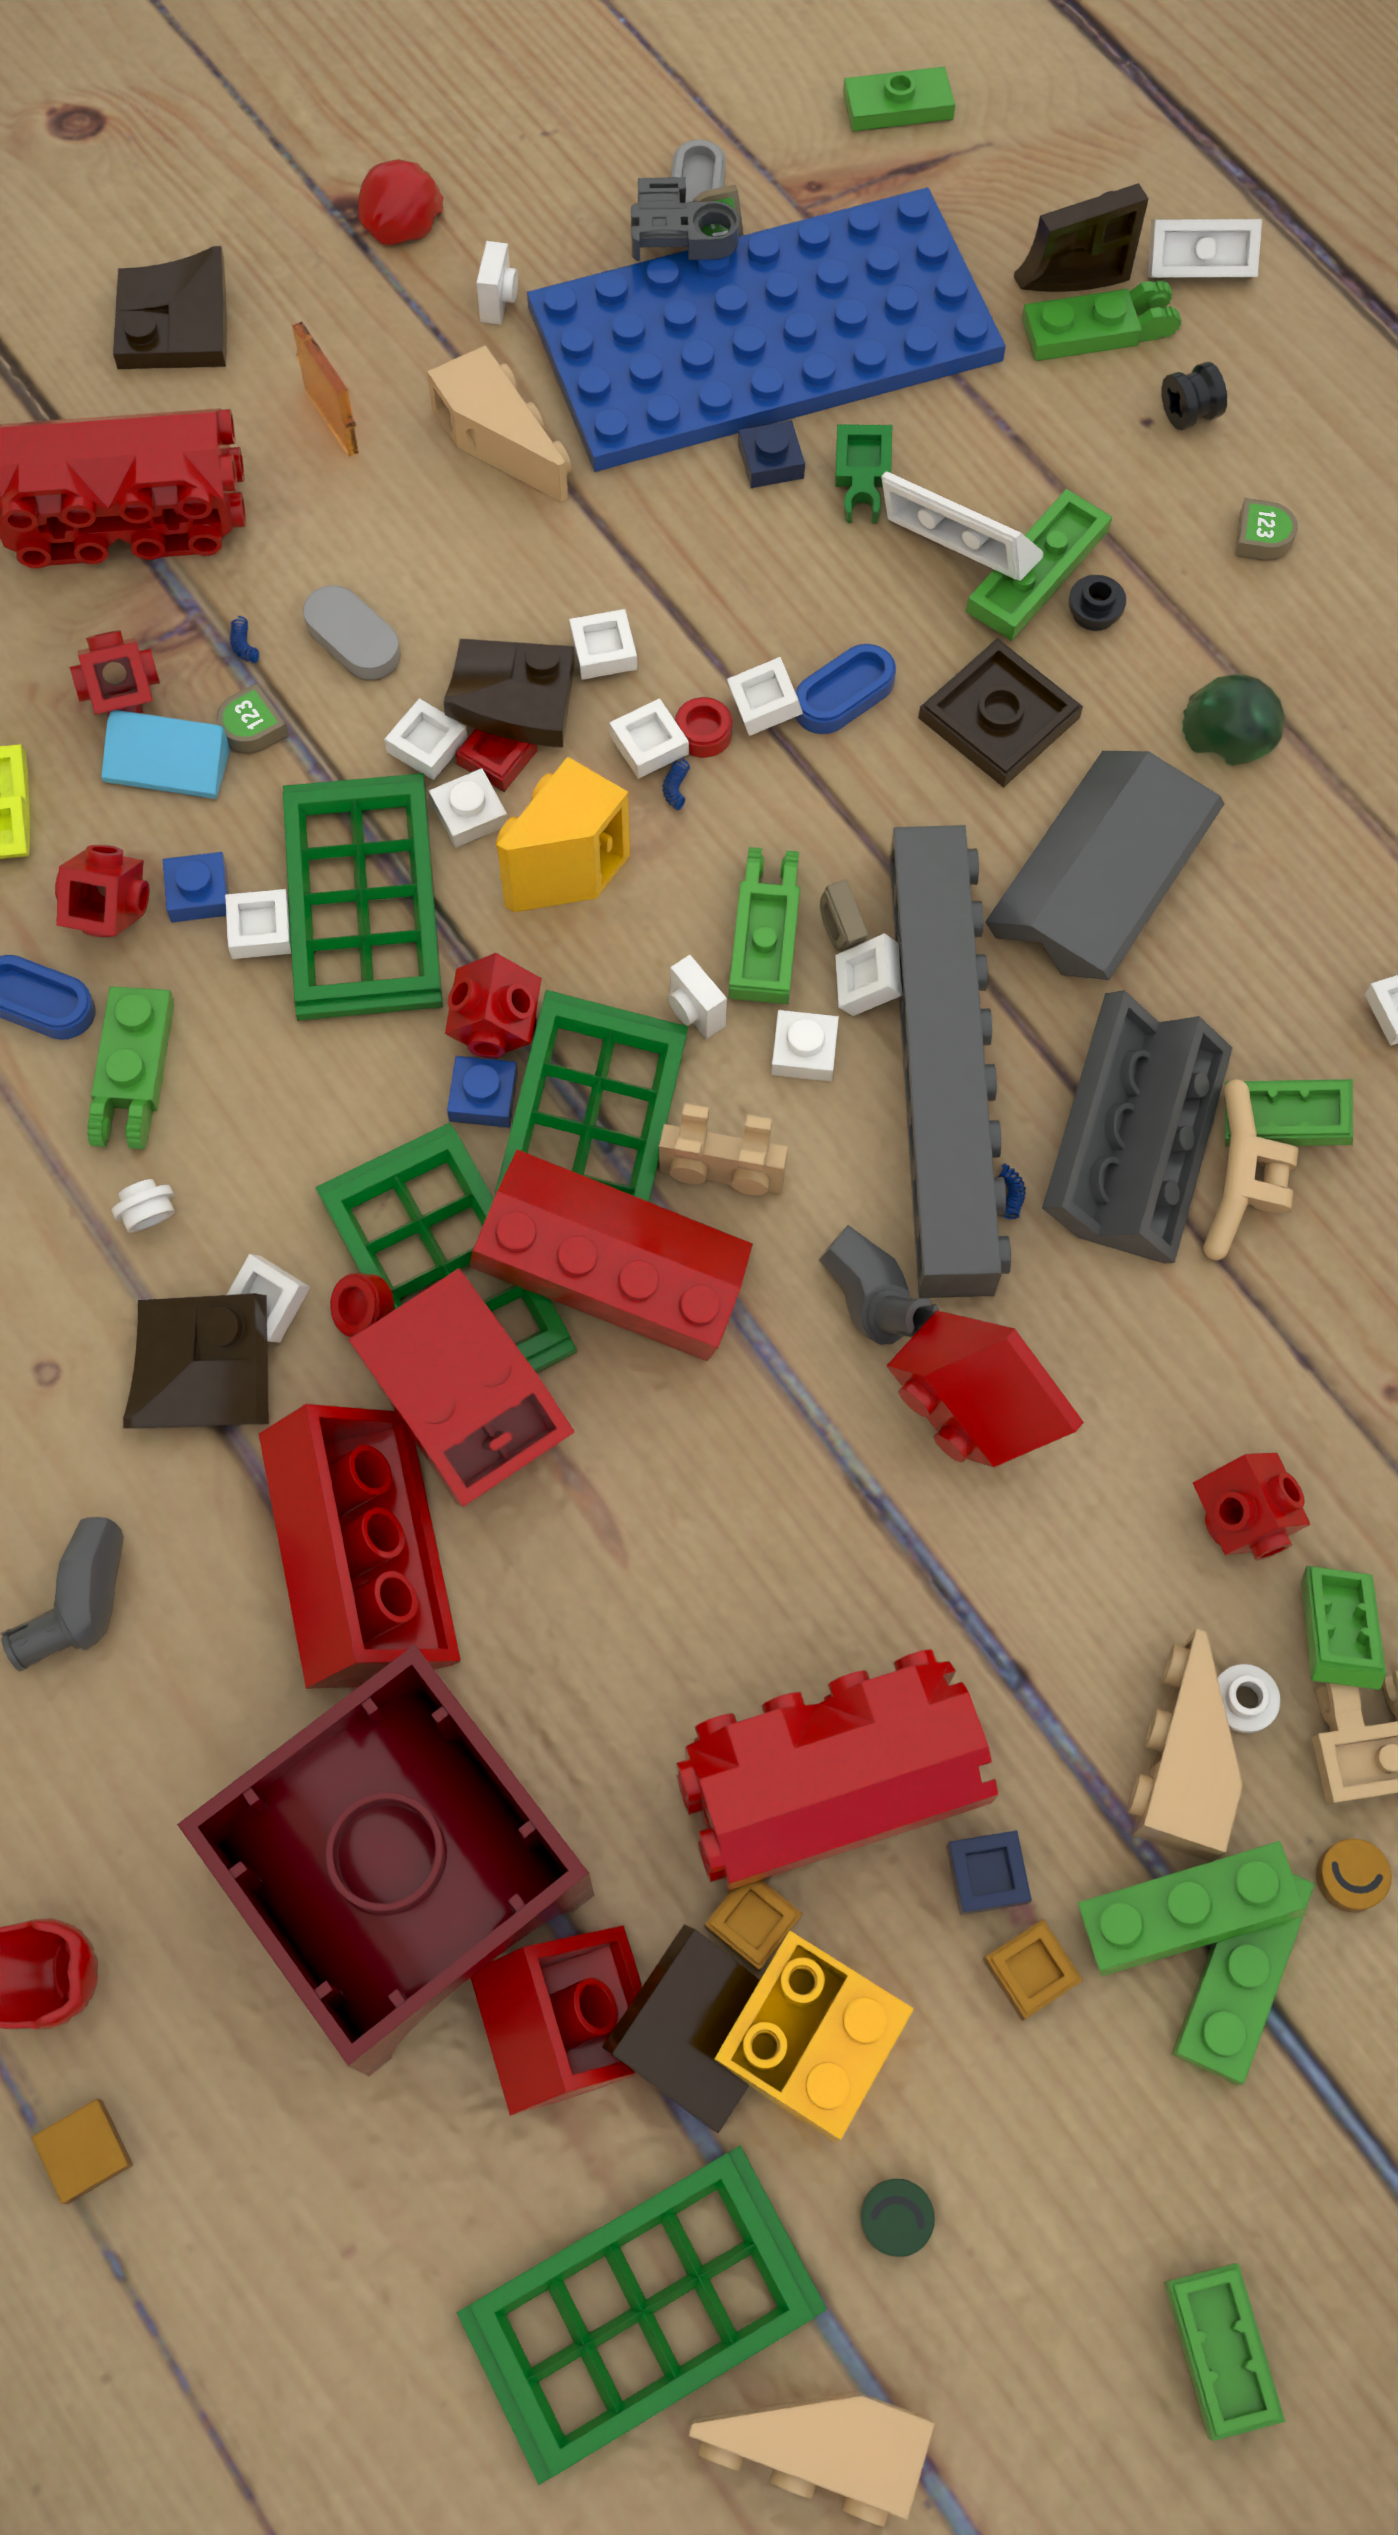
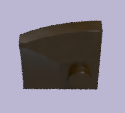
(1086, 243)
(172, 314)
(512, 689)
(200, 1363)

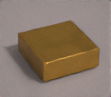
(753, 1922)
(1032, 1969)
(82, 2151)

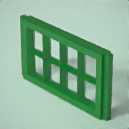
(367, 995)
(613, 1027)
(392, 1171)
(518, 2383)

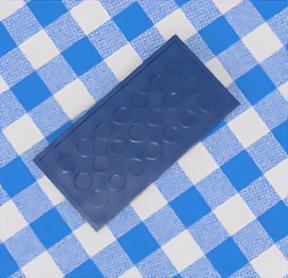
(764, 335)

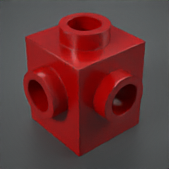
(105, 696)
(101, 891)
(493, 1006)
(1252, 1505)

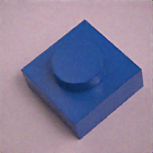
(195, 886)
(482, 1091)

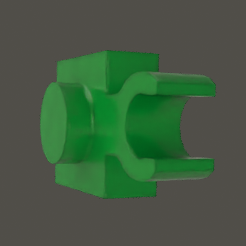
(861, 460)

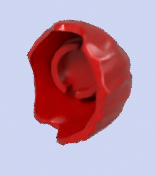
(398, 202)
(44, 1974)

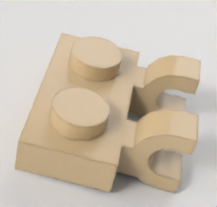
(745, 1163)
(1353, 1757)

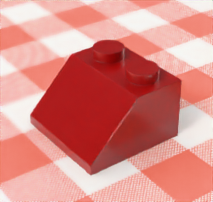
(981, 1390)
(552, 2013)

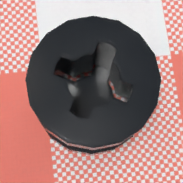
(1194, 395)

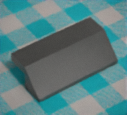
(1106, 862)
(1138, 1130)

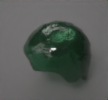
(1234, 719)

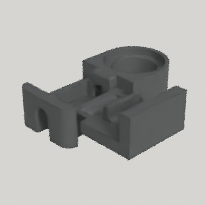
(668, 221)

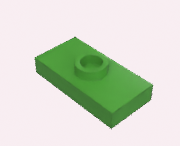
(898, 98)
(1301, 1111)
(1342, 1628)
(1224, 2352)

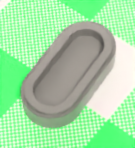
(701, 165)
(351, 632)

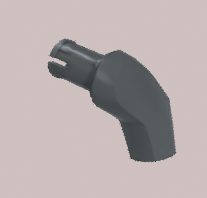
(874, 1289)
(81, 1601)

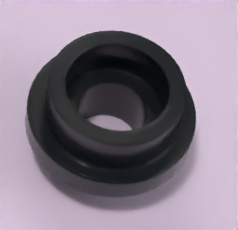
(1092, 613)

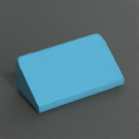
(164, 754)

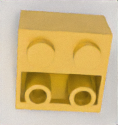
(564, 840)
(814, 2036)

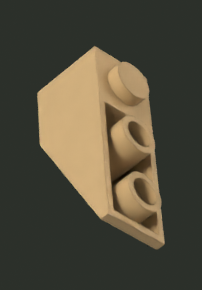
(493, 423)
(1194, 1771)
(832, 2441)

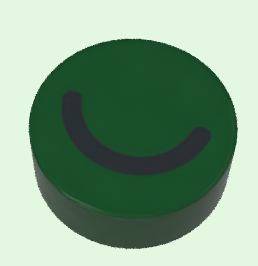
(897, 2217)

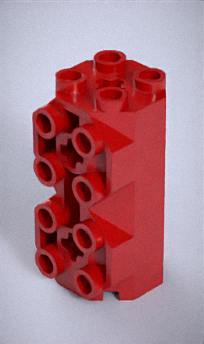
(134, 478)
(834, 1771)

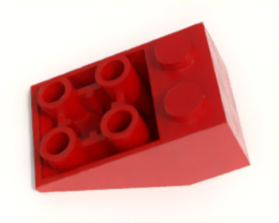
(461, 1387)

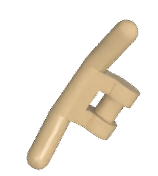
(1240, 1182)

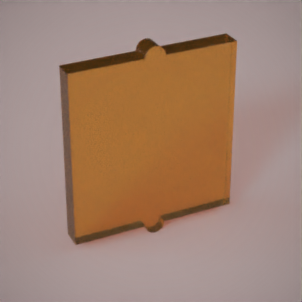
(325, 389)

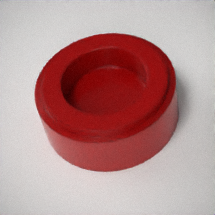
(705, 725)
(359, 1302)

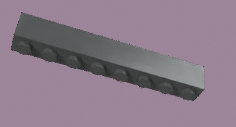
(945, 1064)

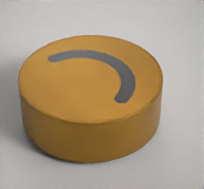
(1353, 1875)

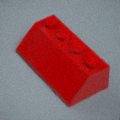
(612, 1255)
(355, 1543)

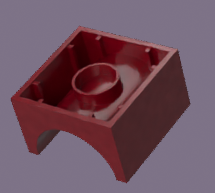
(385, 1858)

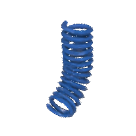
(241, 641)
(674, 777)
(1012, 1194)

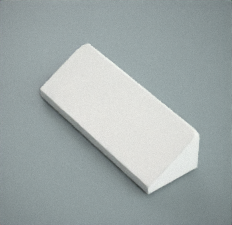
(959, 528)

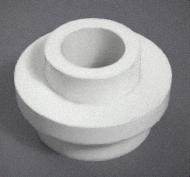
(143, 1205)
(1245, 1719)

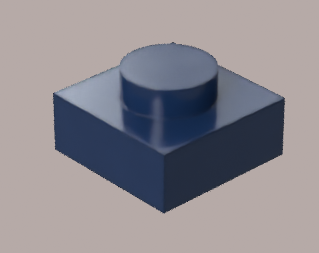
(771, 454)
(988, 1872)

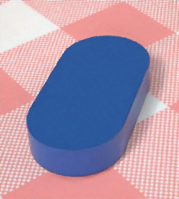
(845, 688)
(44, 999)

